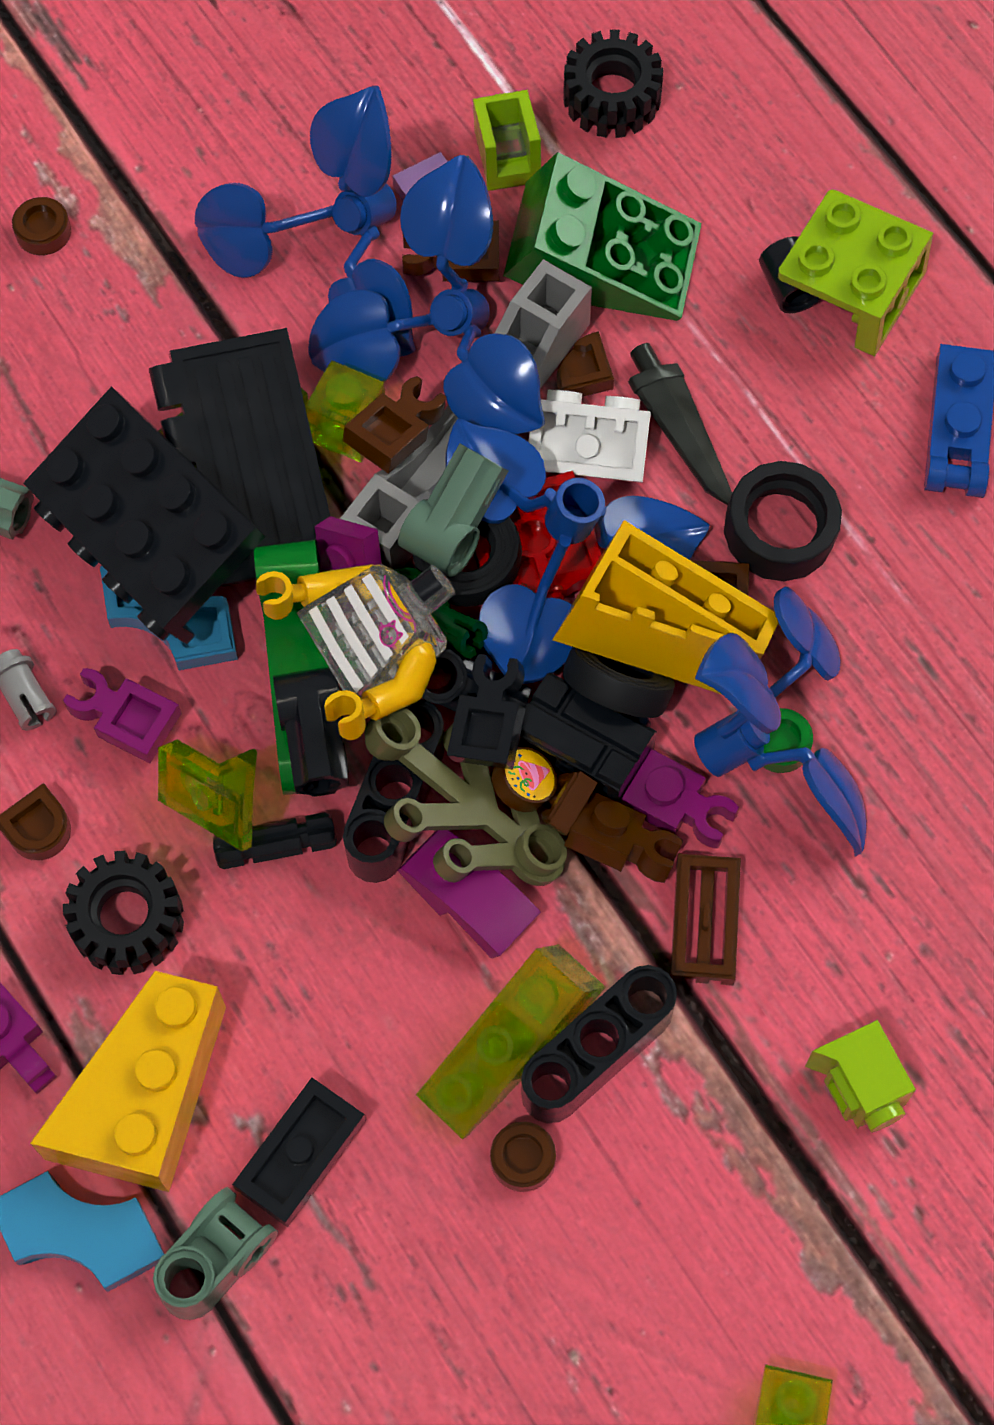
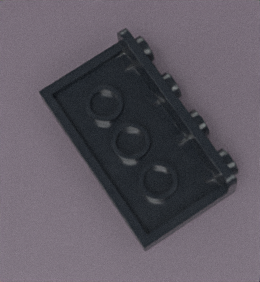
(142, 515)

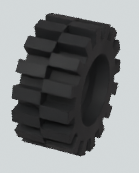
(618, 58)
(103, 882)

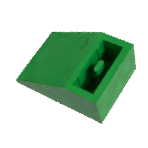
(607, 236)

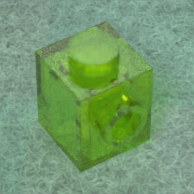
(335, 402)

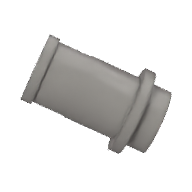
(23, 690)

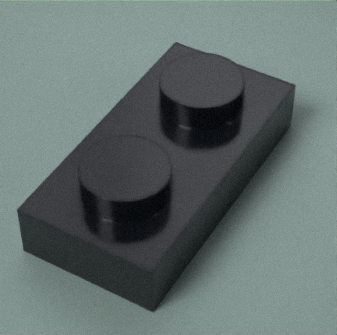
(299, 1152)

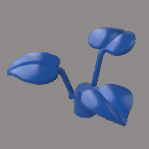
(348, 143)
(498, 378)
(516, 617)
(740, 737)

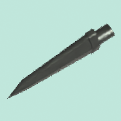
(672, 407)

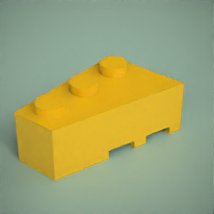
(659, 609)
(140, 1087)

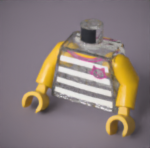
(370, 632)

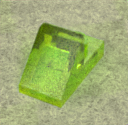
(210, 792)

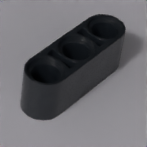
(370, 806)
(608, 1015)

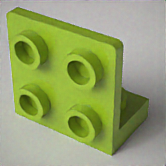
(859, 263)

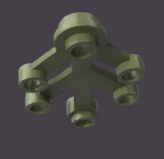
(470, 807)

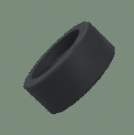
(788, 480)

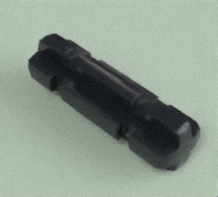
(279, 840)

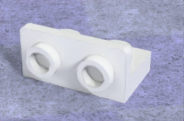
(593, 438)

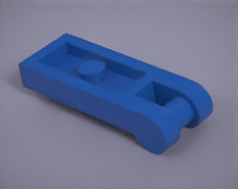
(961, 420)

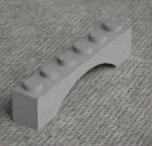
(548, 319)

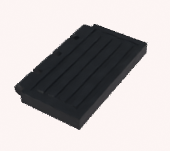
(247, 433)

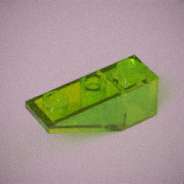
(518, 1023)

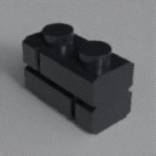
(586, 736)

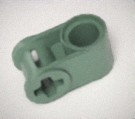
(214, 1252)

